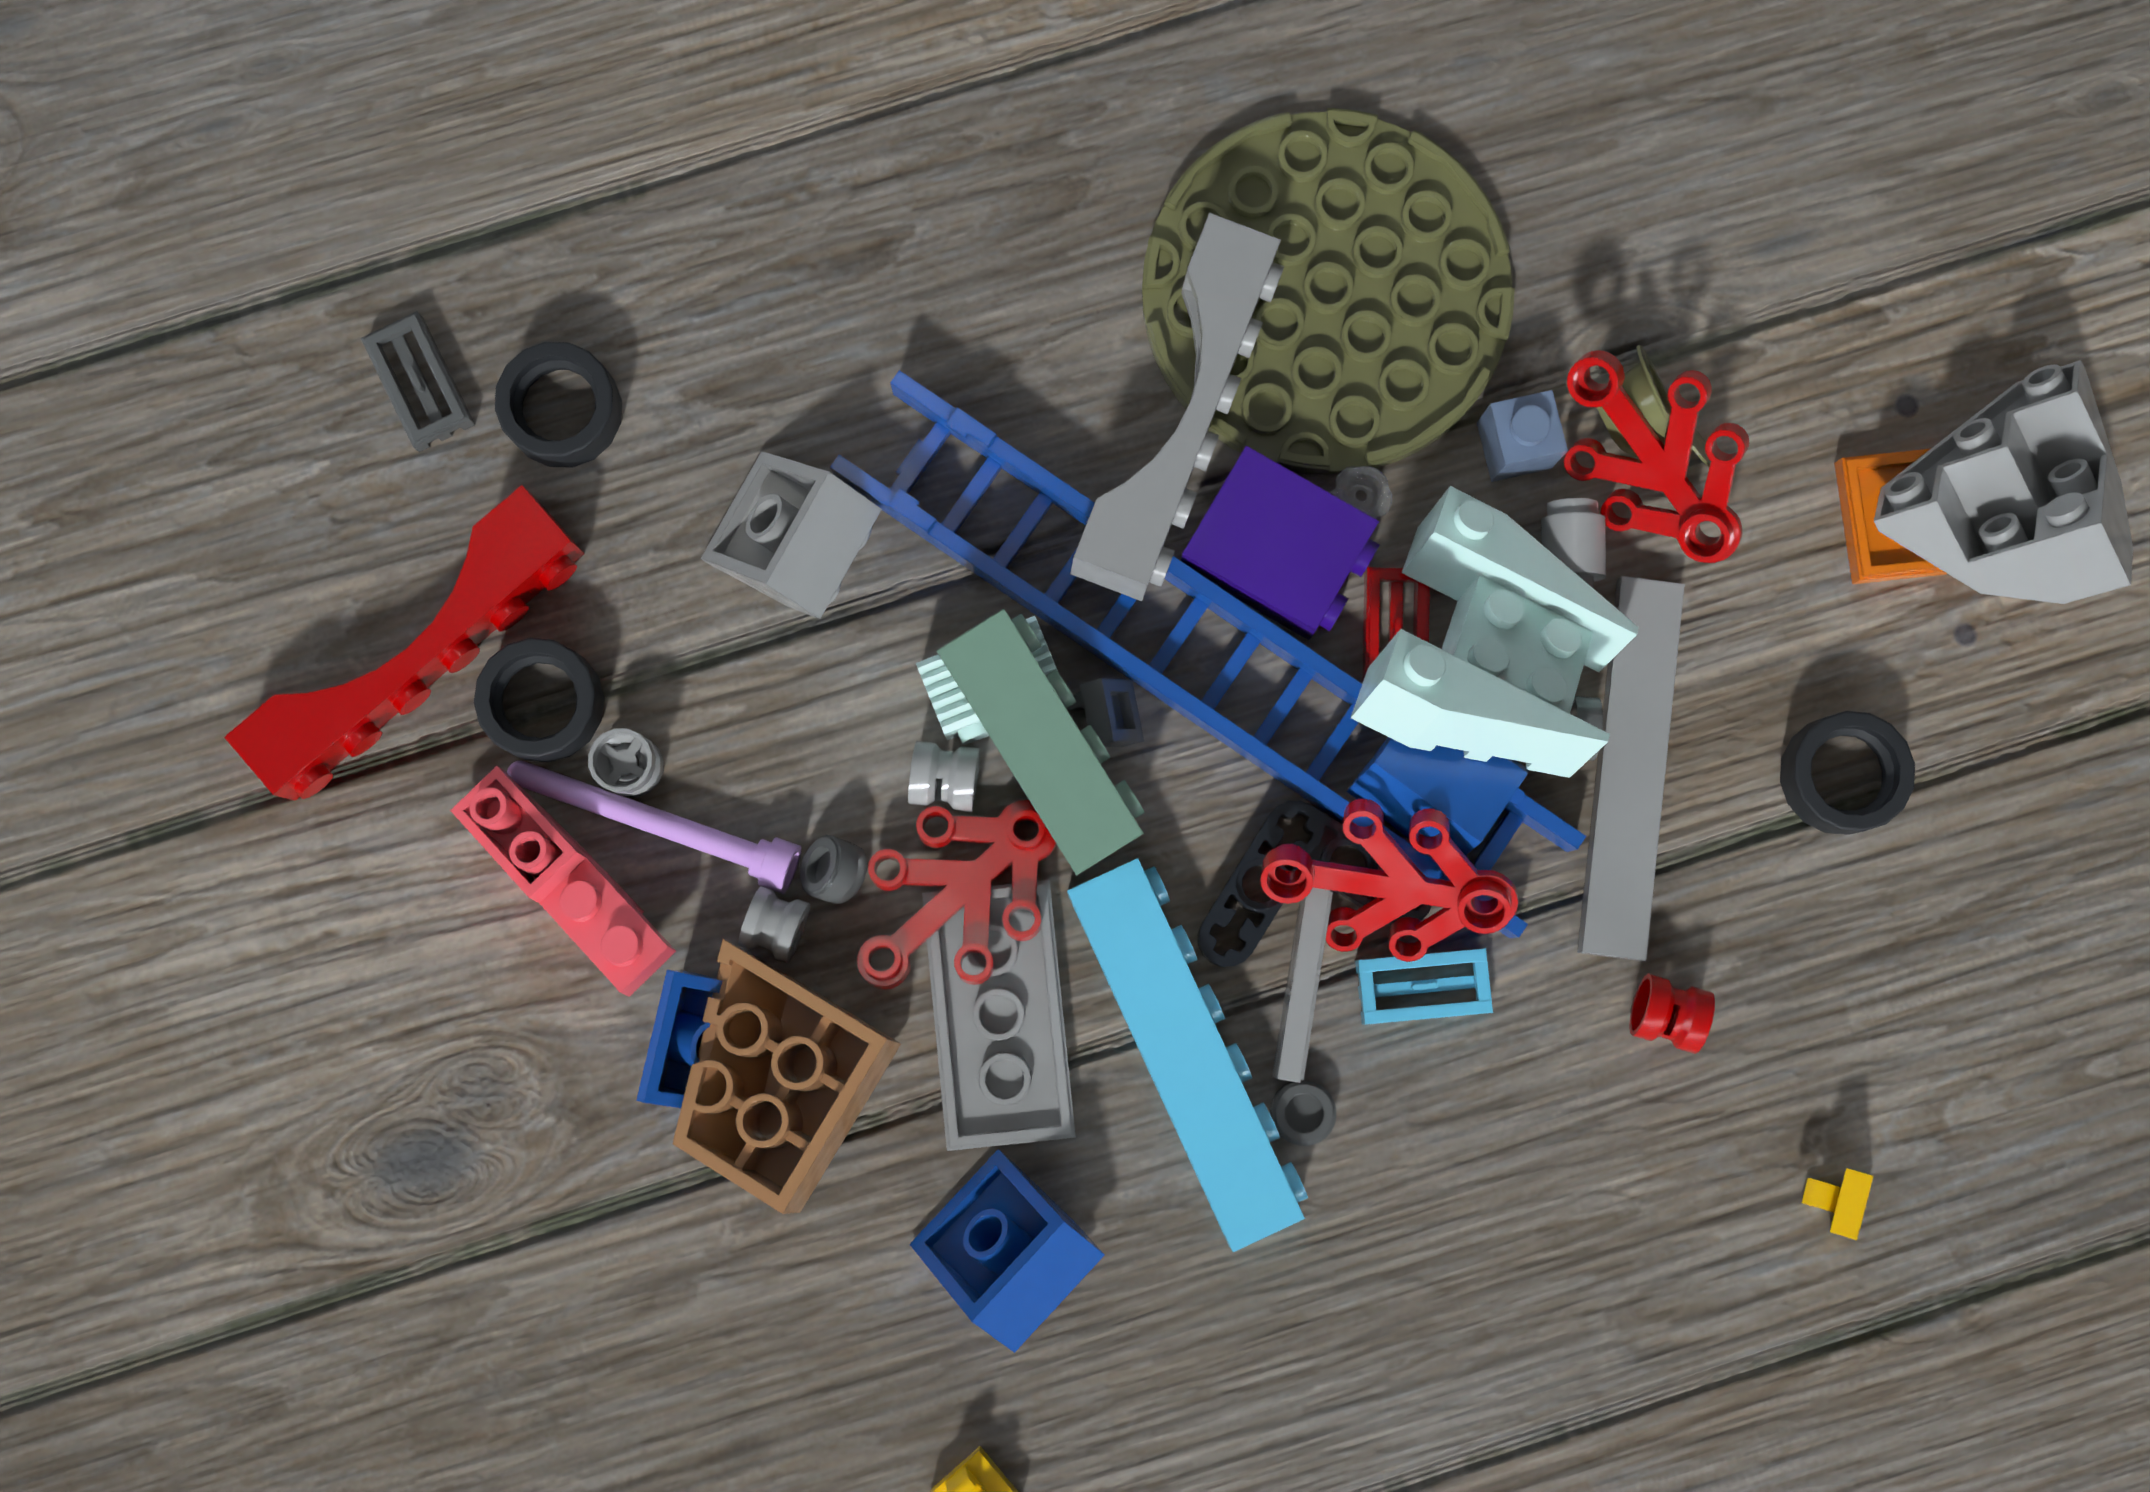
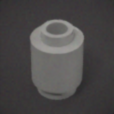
(1576, 536)

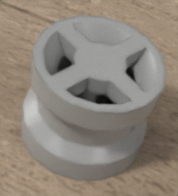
(774, 924)

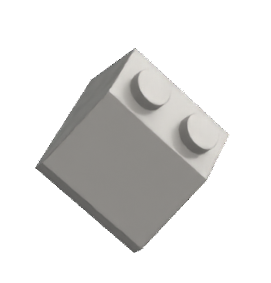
(792, 533)

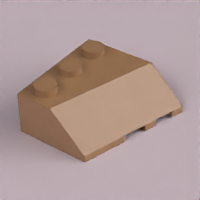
(776, 1081)

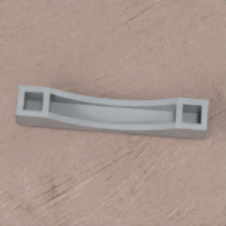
(1130, 523)

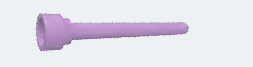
(770, 862)

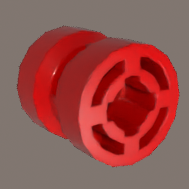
(1672, 1013)

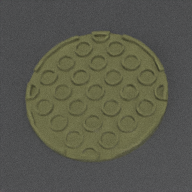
(1384, 296)

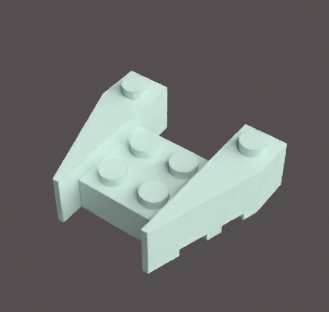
(1509, 650)

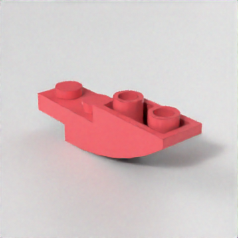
(563, 880)

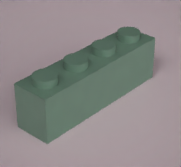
(1040, 740)

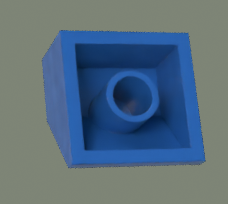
(1006, 1251)

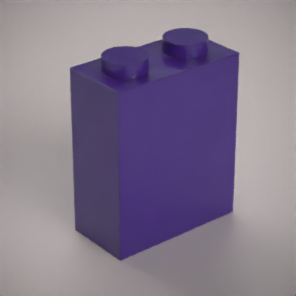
(1281, 544)

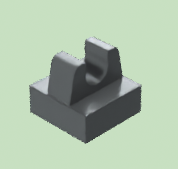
(1110, 710)

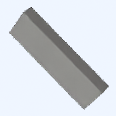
(1302, 986)

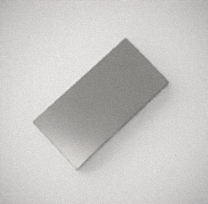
(1003, 1037)

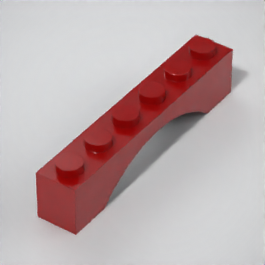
(509, 560)

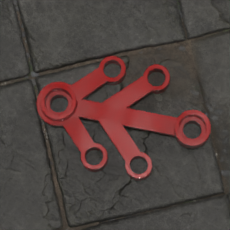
(1660, 465)
(966, 886)
(1397, 887)

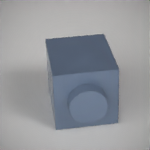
(1521, 435)

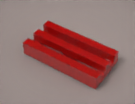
(1395, 577)

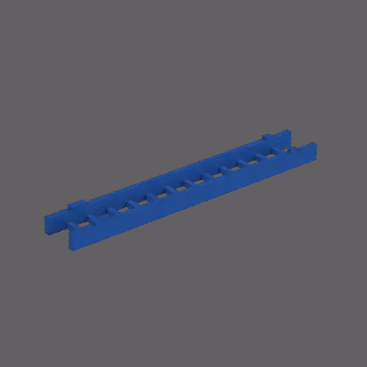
(1206, 596)

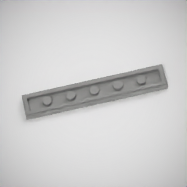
(1631, 773)

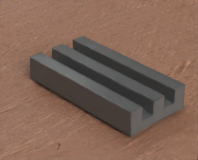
(440, 426)

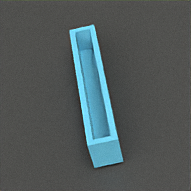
(1186, 1054)

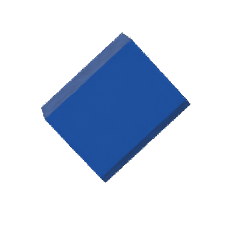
(1441, 779)
(676, 1037)

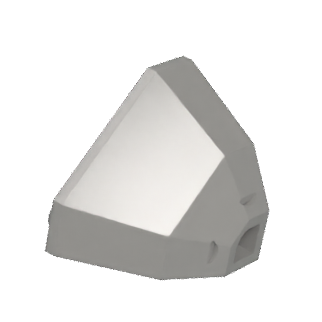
(2020, 496)

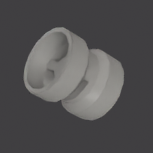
(615, 755)
(944, 776)

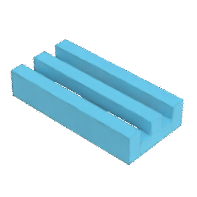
(1368, 990)

